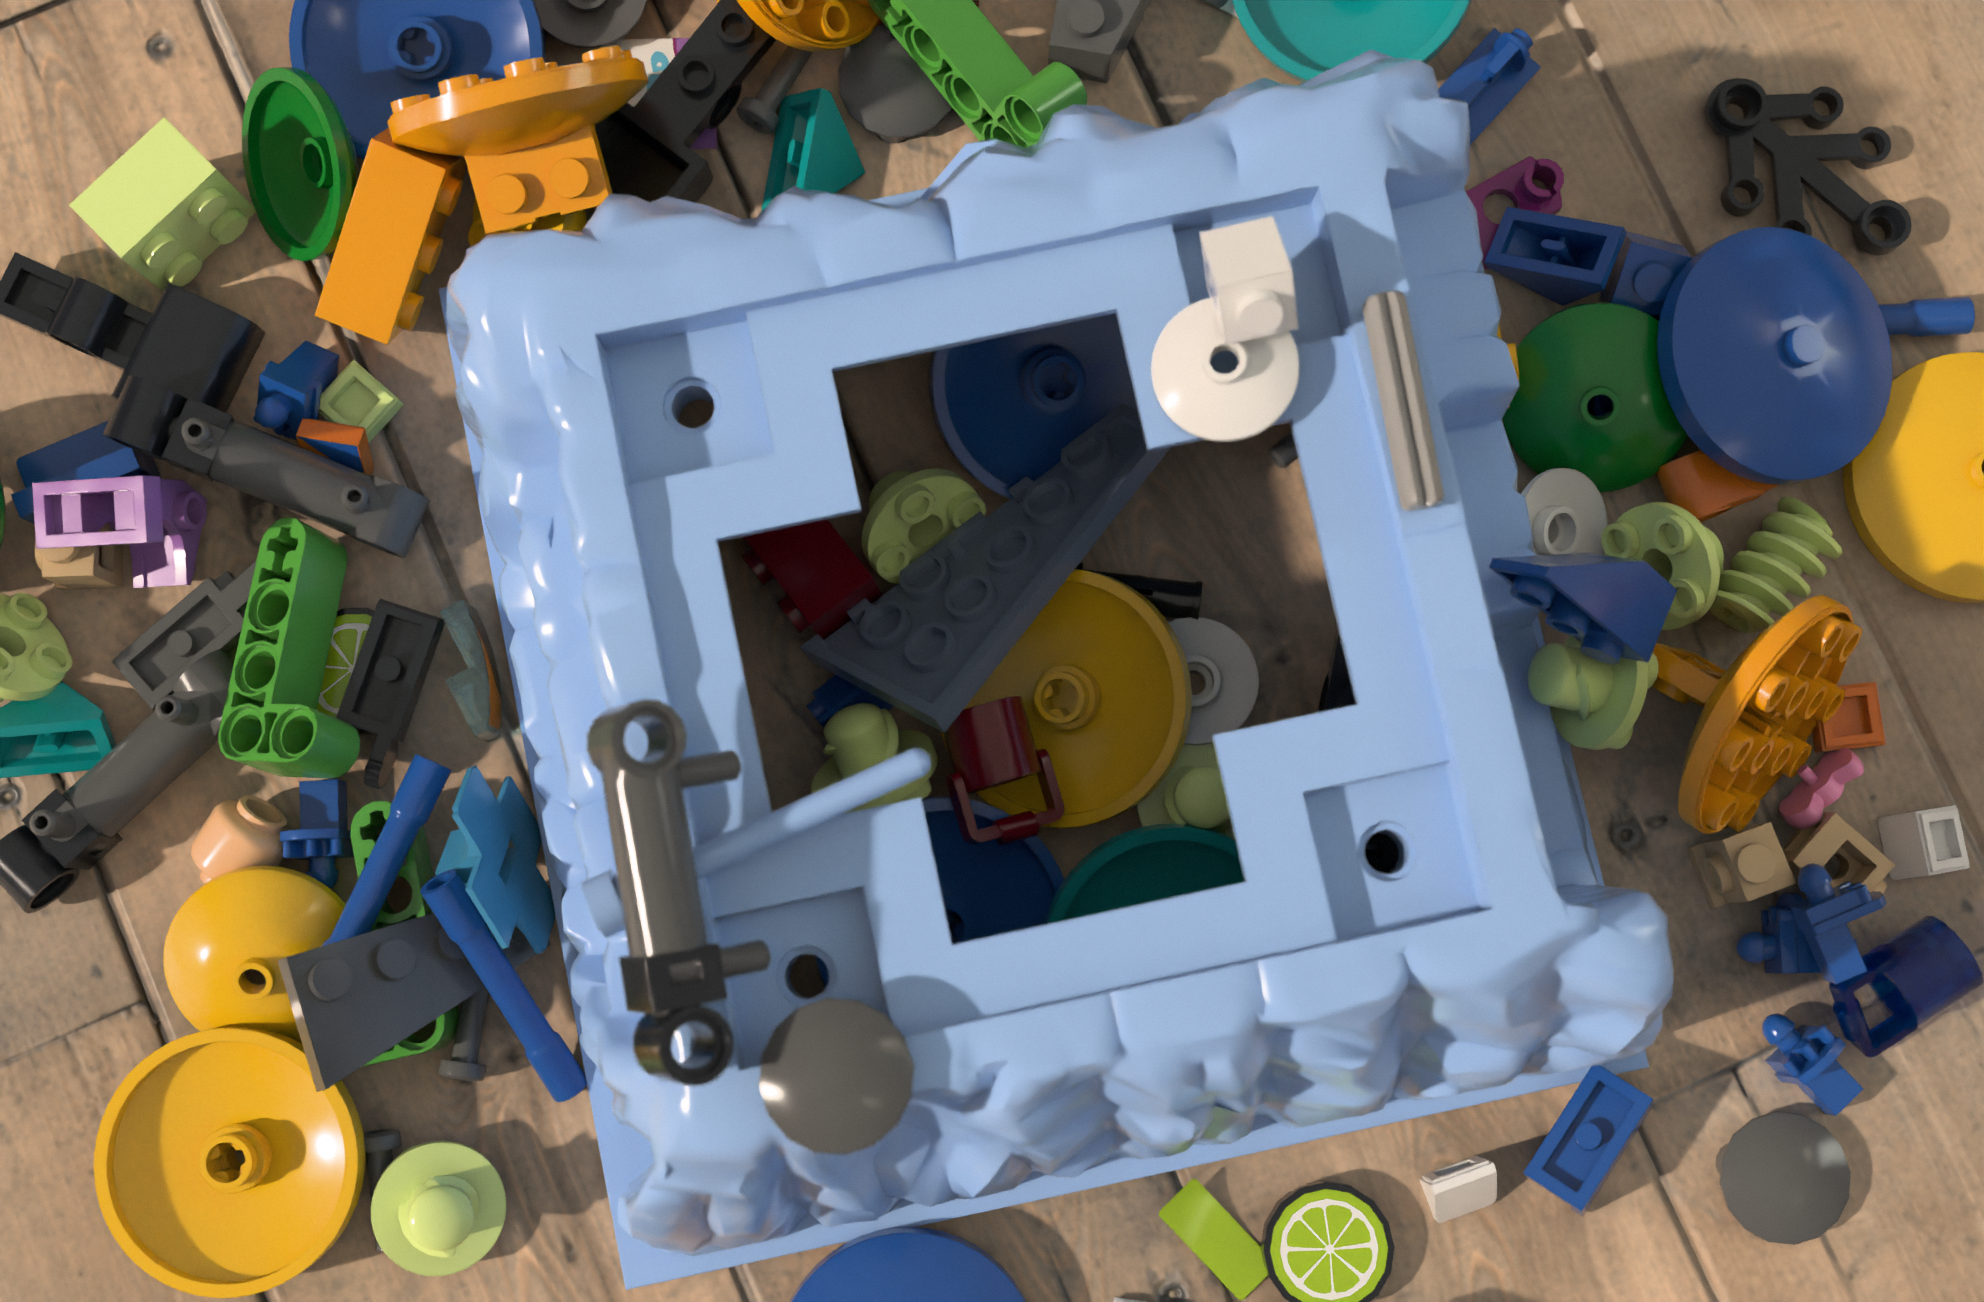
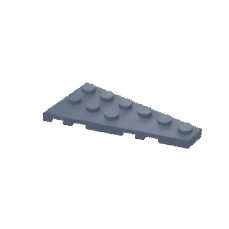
(986, 582)

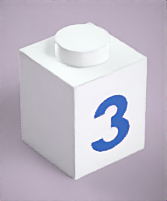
(1249, 280)

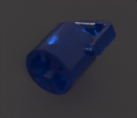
(1913, 978)

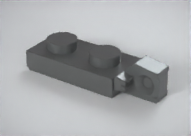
(196, 626)

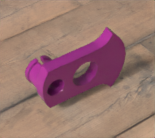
(1518, 186)

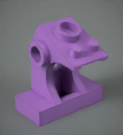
(149, 513)

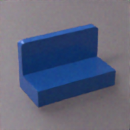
(78, 458)
(1589, 1138)

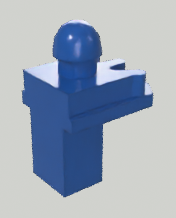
(294, 388)
(322, 829)
(1825, 918)
(1782, 943)
(1810, 1061)

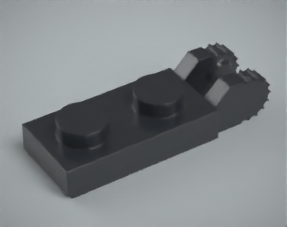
(389, 681)

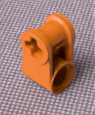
(1705, 486)

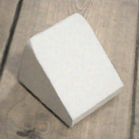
(1924, 842)
(1460, 1188)

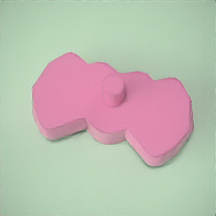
(1820, 787)

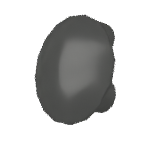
(888, 89)
(836, 1076)
(1784, 1178)

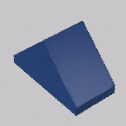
(1555, 253)

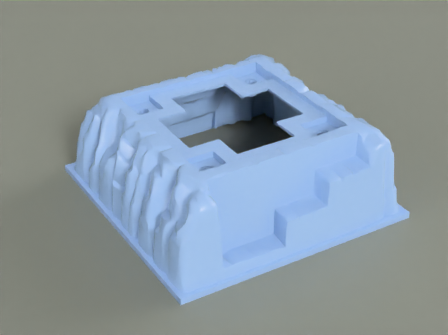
(1132, 1031)

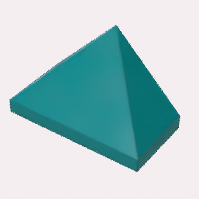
(811, 147)
(52, 734)

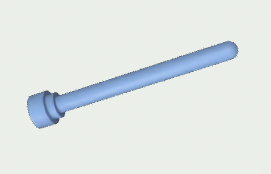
(603, 890)

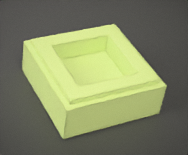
(359, 401)

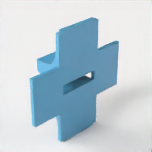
(499, 879)

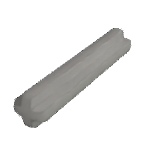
(1403, 401)

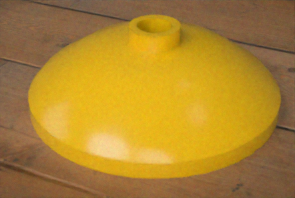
(243, 924)

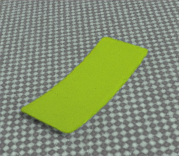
(1215, 1238)

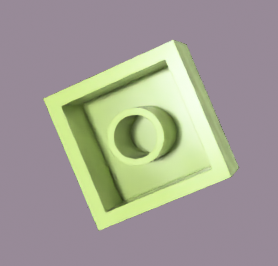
(164, 207)

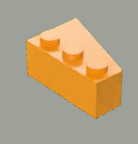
(390, 238)

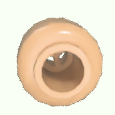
(238, 837)

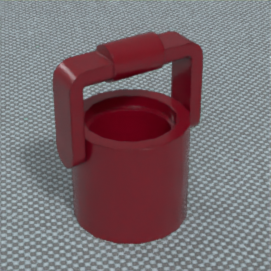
(992, 748)

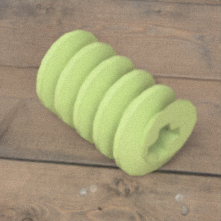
(1774, 567)

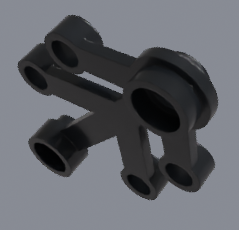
(1798, 160)

